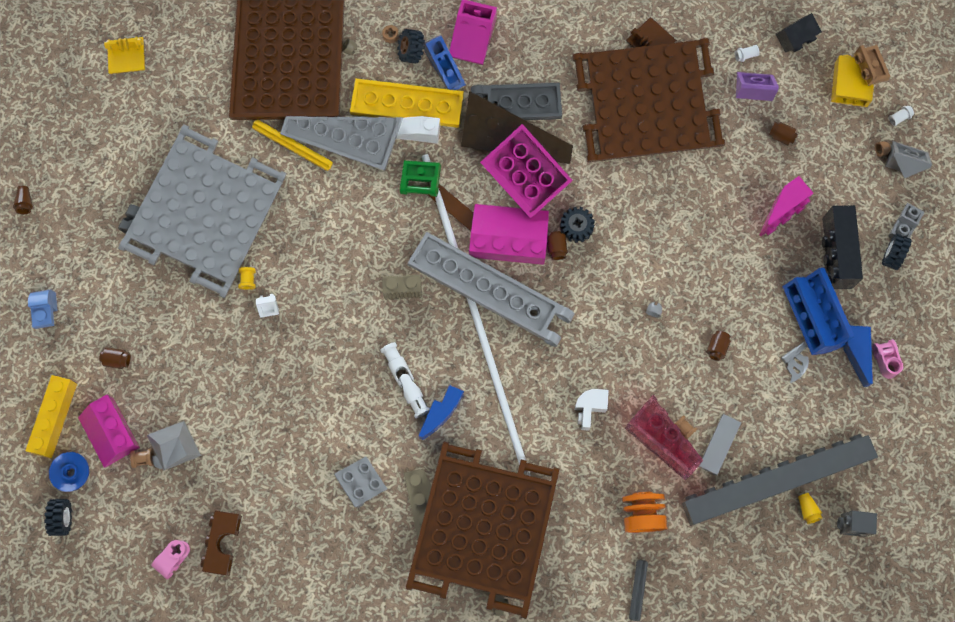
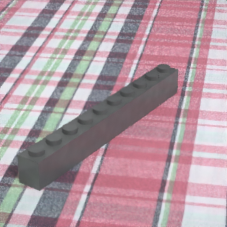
(779, 480)

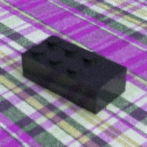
(842, 247)

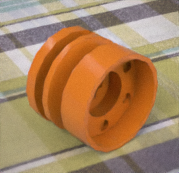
(644, 512)

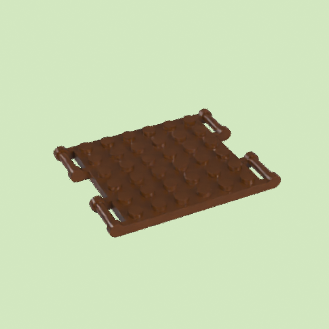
(648, 100)
(483, 529)

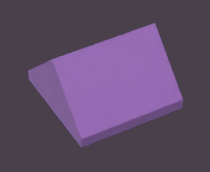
(756, 86)

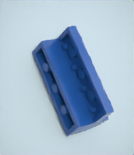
(818, 312)

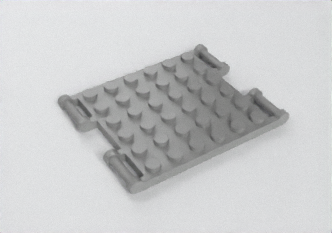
(203, 211)

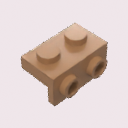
(871, 65)

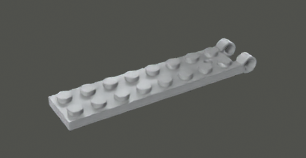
(488, 287)

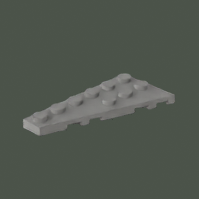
(357, 138)

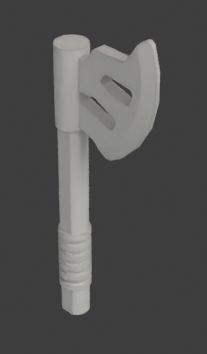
(795, 353)

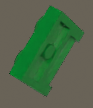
(420, 172)

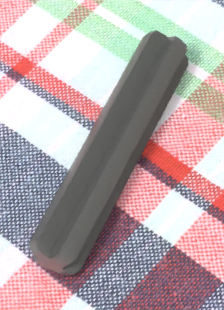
(638, 590)

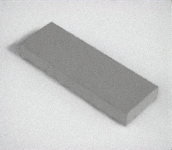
(719, 444)

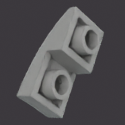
(907, 221)

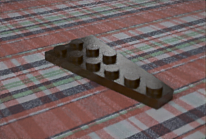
(490, 125)

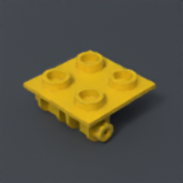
(125, 55)

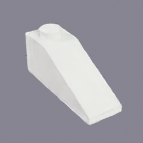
(420, 129)

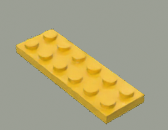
(402, 100)

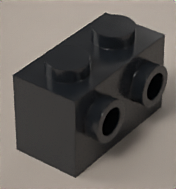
(798, 33)

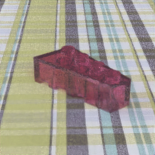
(664, 438)

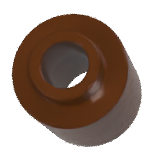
(783, 133)
(557, 245)
(718, 345)
(115, 358)

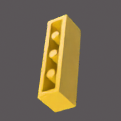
(51, 417)

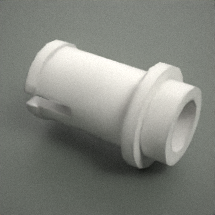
(742, 54)
(905, 113)

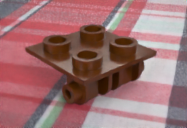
(649, 34)

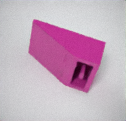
(473, 31)
(789, 201)

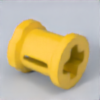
(247, 278)

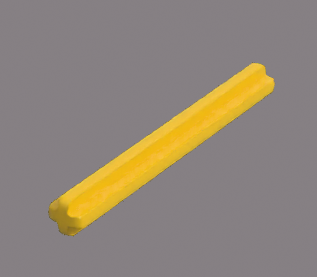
(292, 145)

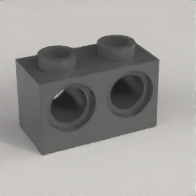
(857, 523)

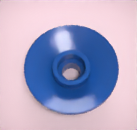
(59, 471)

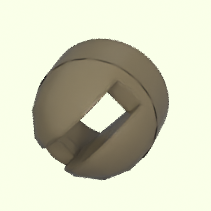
(349, 47)

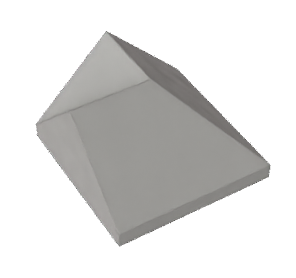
(907, 159)
(173, 445)

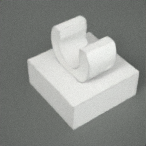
(267, 306)

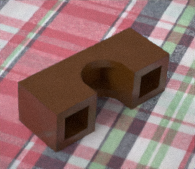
(221, 525)

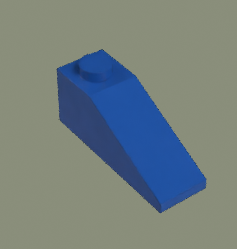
(443, 63)
(860, 354)

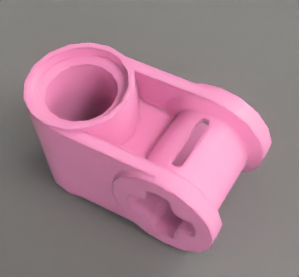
(886, 355)
(169, 559)

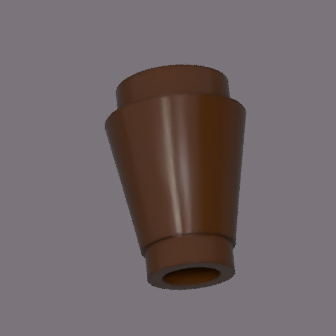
(22, 201)

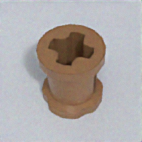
(685, 427)
(141, 458)

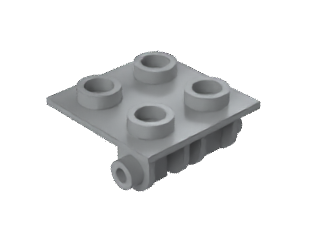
(360, 482)

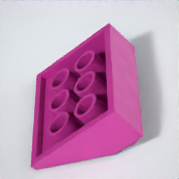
(526, 171)
(508, 234)

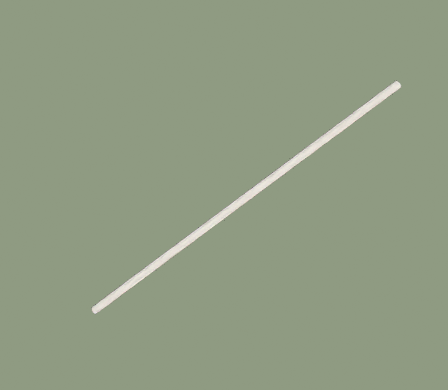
(483, 339)

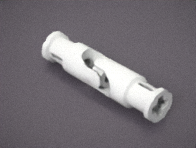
(411, 391)

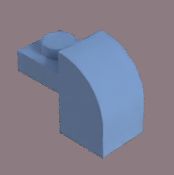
(42, 308)

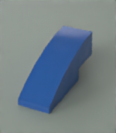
(441, 412)

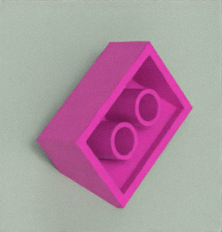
(107, 430)

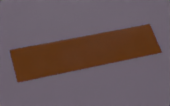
(456, 208)

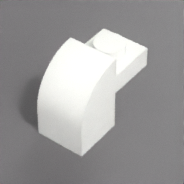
(591, 400)

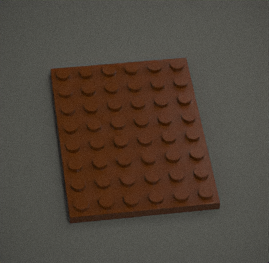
(287, 59)

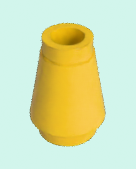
(809, 509)

